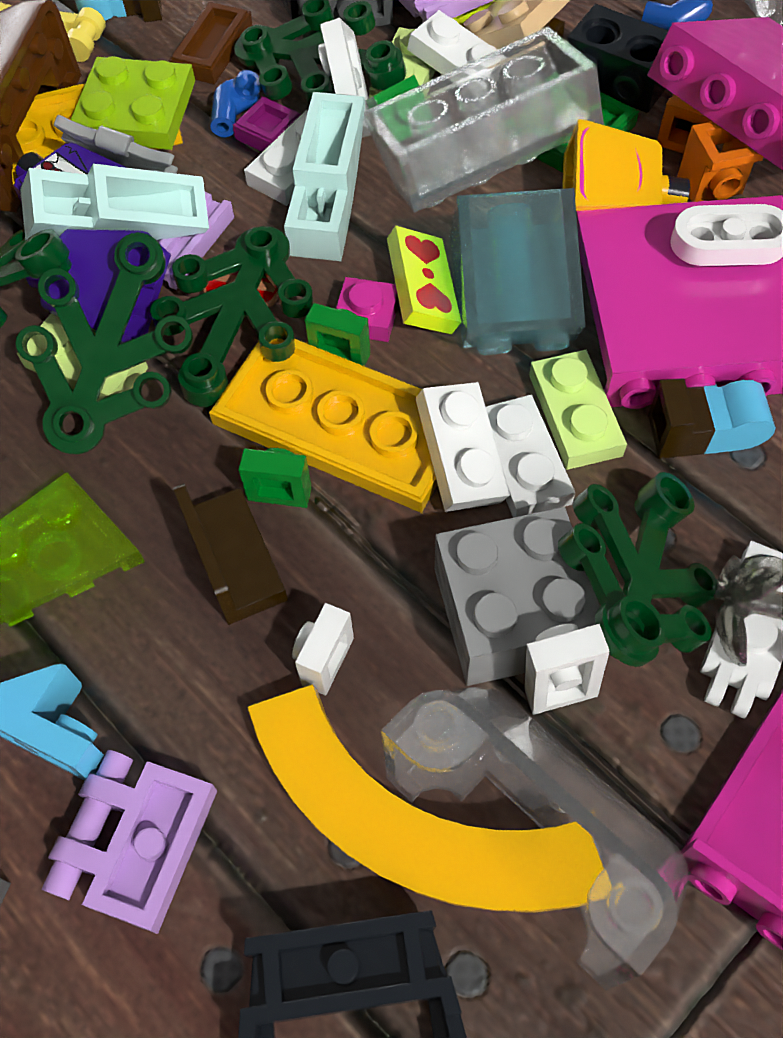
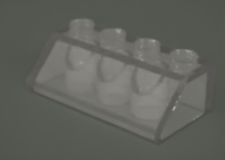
(484, 117)

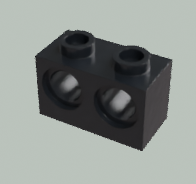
(623, 54)

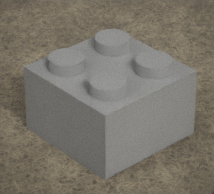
(506, 588)

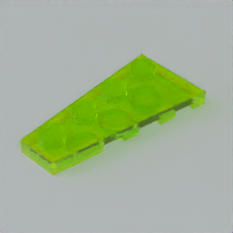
(56, 548)

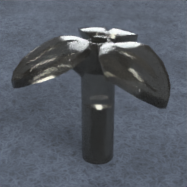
(747, 591)

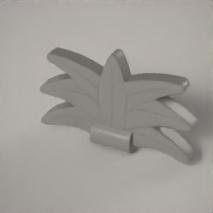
(115, 146)

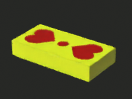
(423, 280)

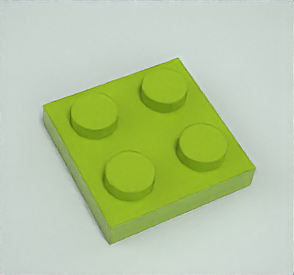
(136, 99)

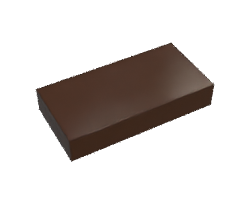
(212, 41)

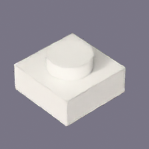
(323, 647)

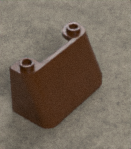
(31, 55)

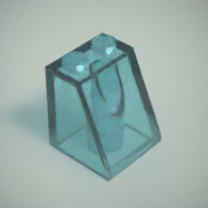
(517, 270)

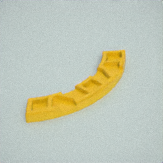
(407, 845)

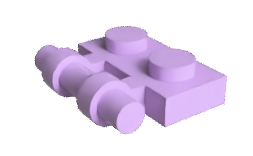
(149, 845)

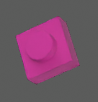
(373, 301)

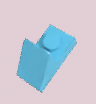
(36, 720)

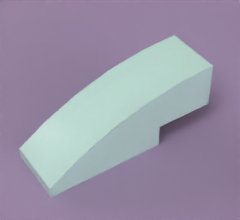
(325, 176)
(114, 200)

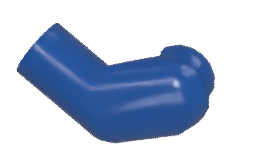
(681, 11)
(233, 99)

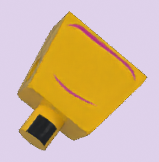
(617, 170)

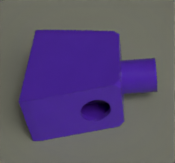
(97, 273)

